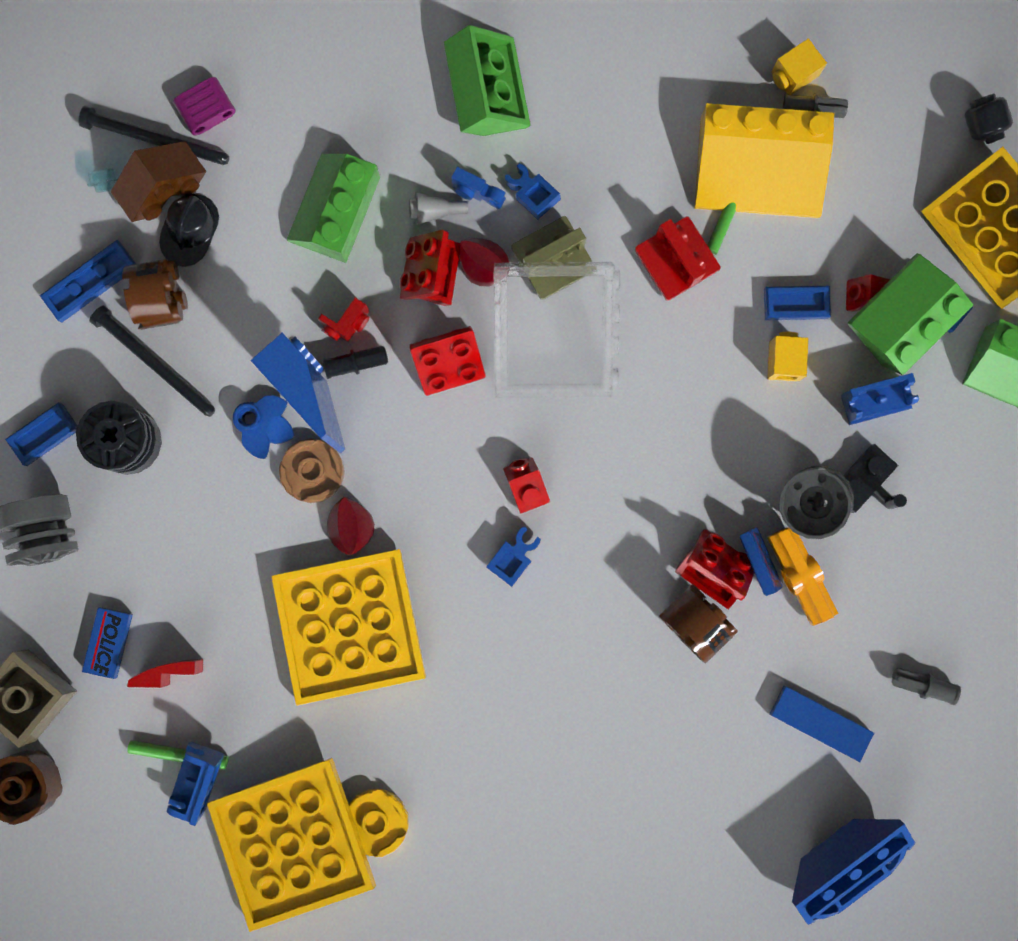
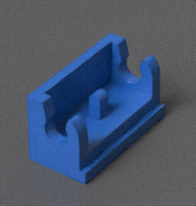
(879, 399)
(194, 783)

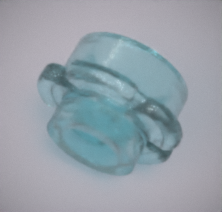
(102, 180)

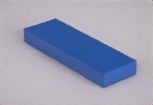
(87, 281)
(821, 723)

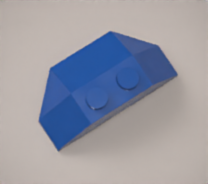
(849, 866)

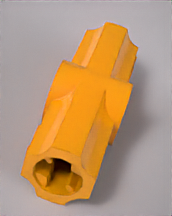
(802, 576)

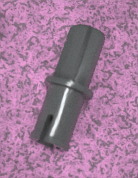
(816, 103)
(926, 686)

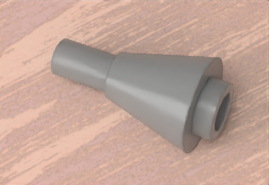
(428, 208)

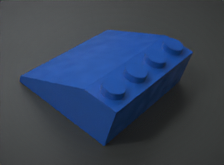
(299, 380)

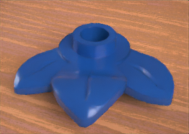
(267, 426)

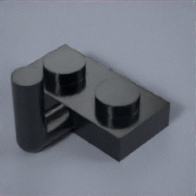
(867, 477)

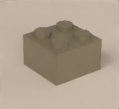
(29, 697)

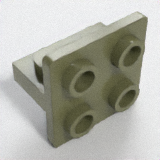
(552, 244)

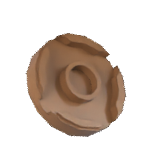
(311, 471)

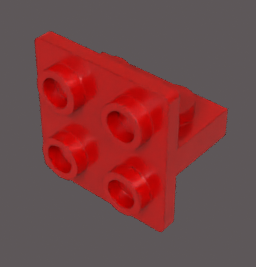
(677, 257)
(430, 268)
(447, 360)
(717, 569)

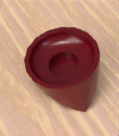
(478, 260)
(349, 526)

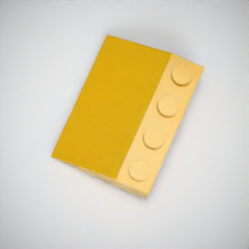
(763, 159)
(982, 224)

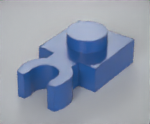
(472, 186)
(533, 194)
(511, 561)

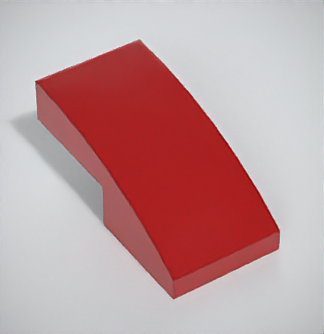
(160, 675)

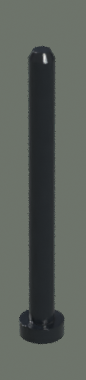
(89, 118)
(102, 318)

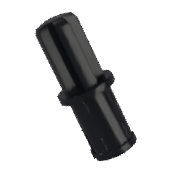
(355, 361)

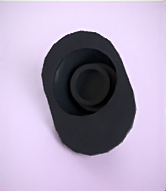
(188, 229)

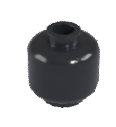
(988, 118)

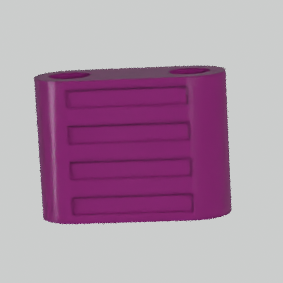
(204, 106)

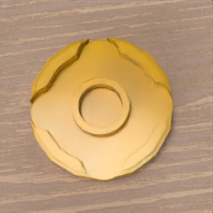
(379, 821)

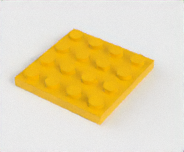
(348, 627)
(291, 844)

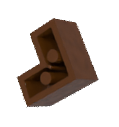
(155, 176)

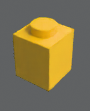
(798, 67)
(787, 357)

